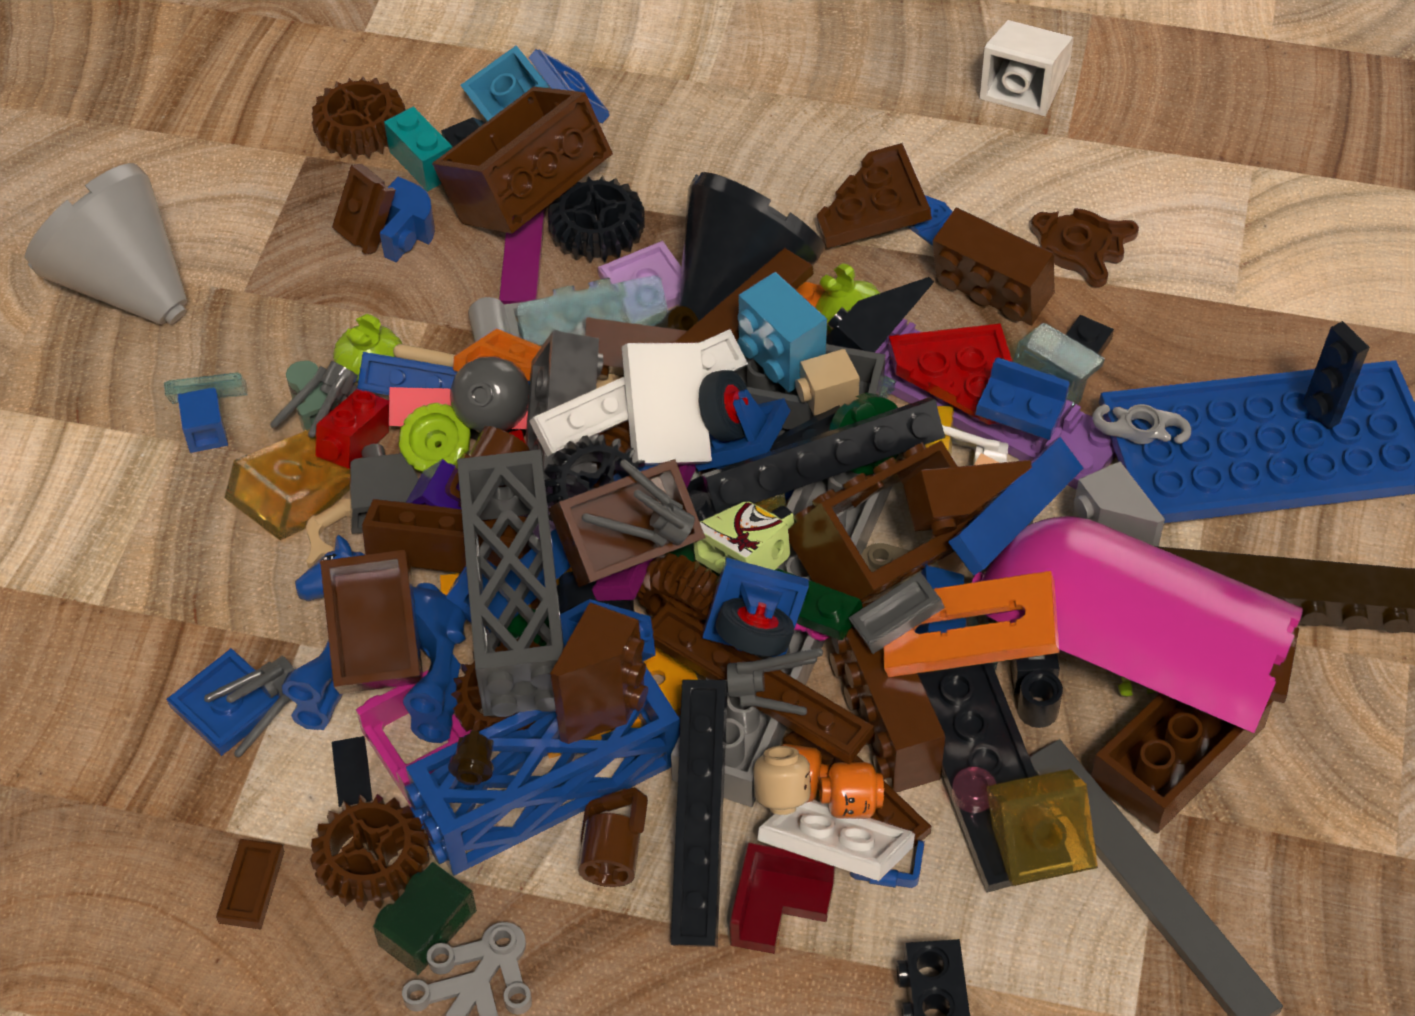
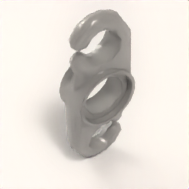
(1157, 418)

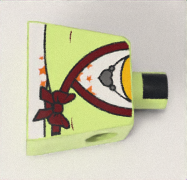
(746, 536)

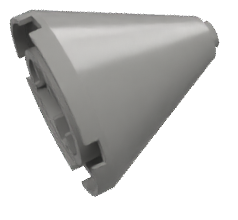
(113, 247)

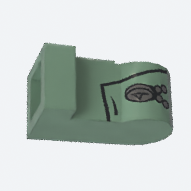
(297, 377)

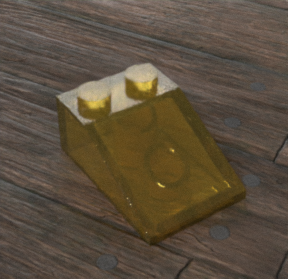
(286, 485)

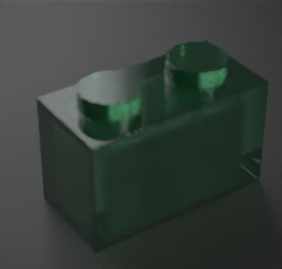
(424, 915)

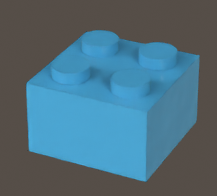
(779, 329)

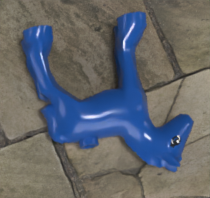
(428, 702)

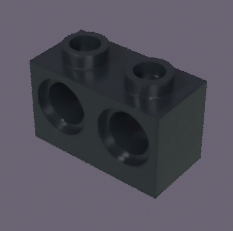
(942, 992)

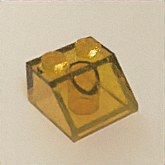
(1043, 826)

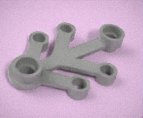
(475, 987)

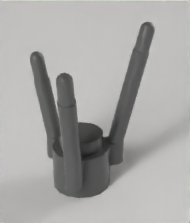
(336, 383)
(668, 518)
(748, 678)
(270, 679)

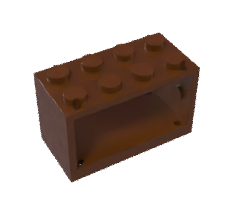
(523, 159)
(830, 552)

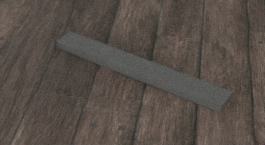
(1165, 898)

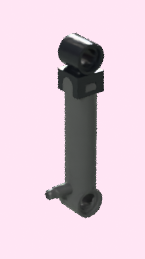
(1037, 678)

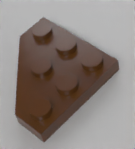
(875, 200)

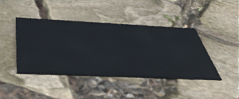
(351, 770)

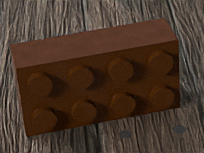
(906, 728)
(1167, 758)

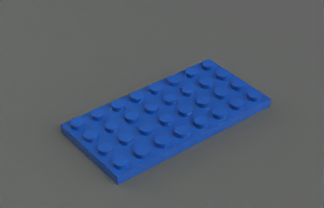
(1262, 448)

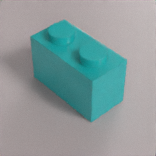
(416, 145)

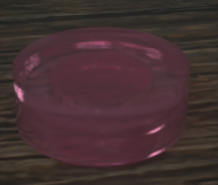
(970, 789)

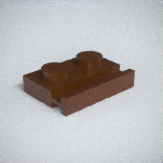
(363, 208)

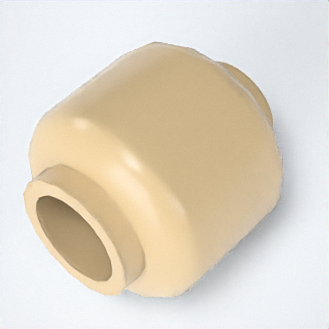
(782, 779)

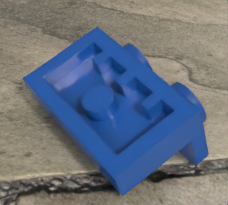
(1023, 398)

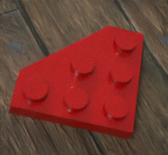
(950, 362)

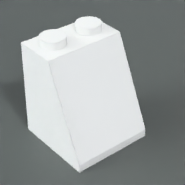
(1024, 67)

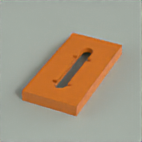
(986, 643)

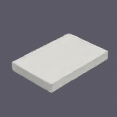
(664, 403)
(850, 844)

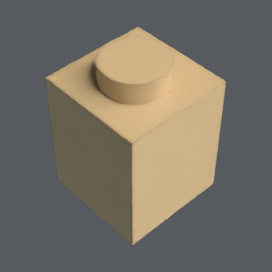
(827, 381)

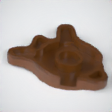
(1084, 241)

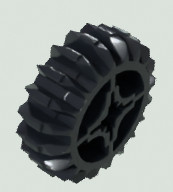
(617, 223)
(583, 481)

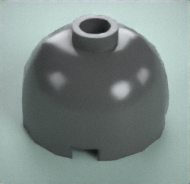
(490, 394)

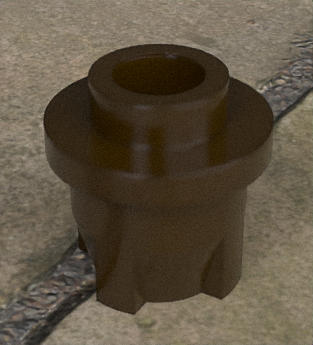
(678, 318)
(472, 759)

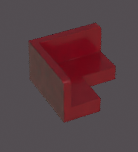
(775, 885)

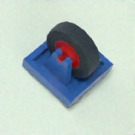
(735, 421)
(755, 608)

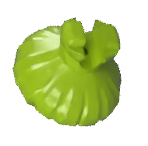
(842, 292)
(366, 337)
(426, 430)

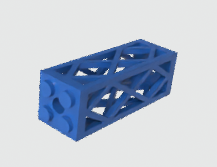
(451, 834)

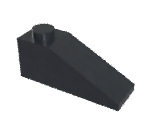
(874, 317)

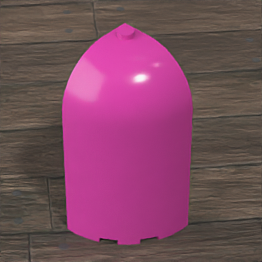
(1155, 616)

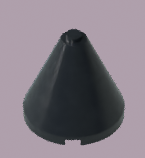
(731, 238)

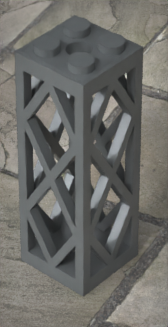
(521, 676)

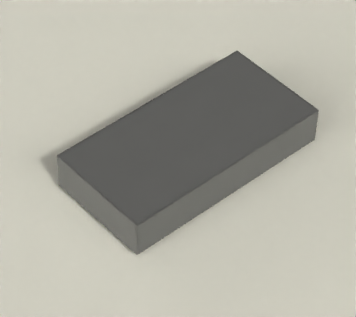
(896, 612)

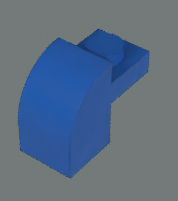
(407, 220)

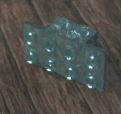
(628, 301)

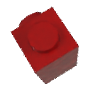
(352, 426)

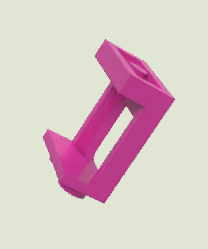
(383, 710)

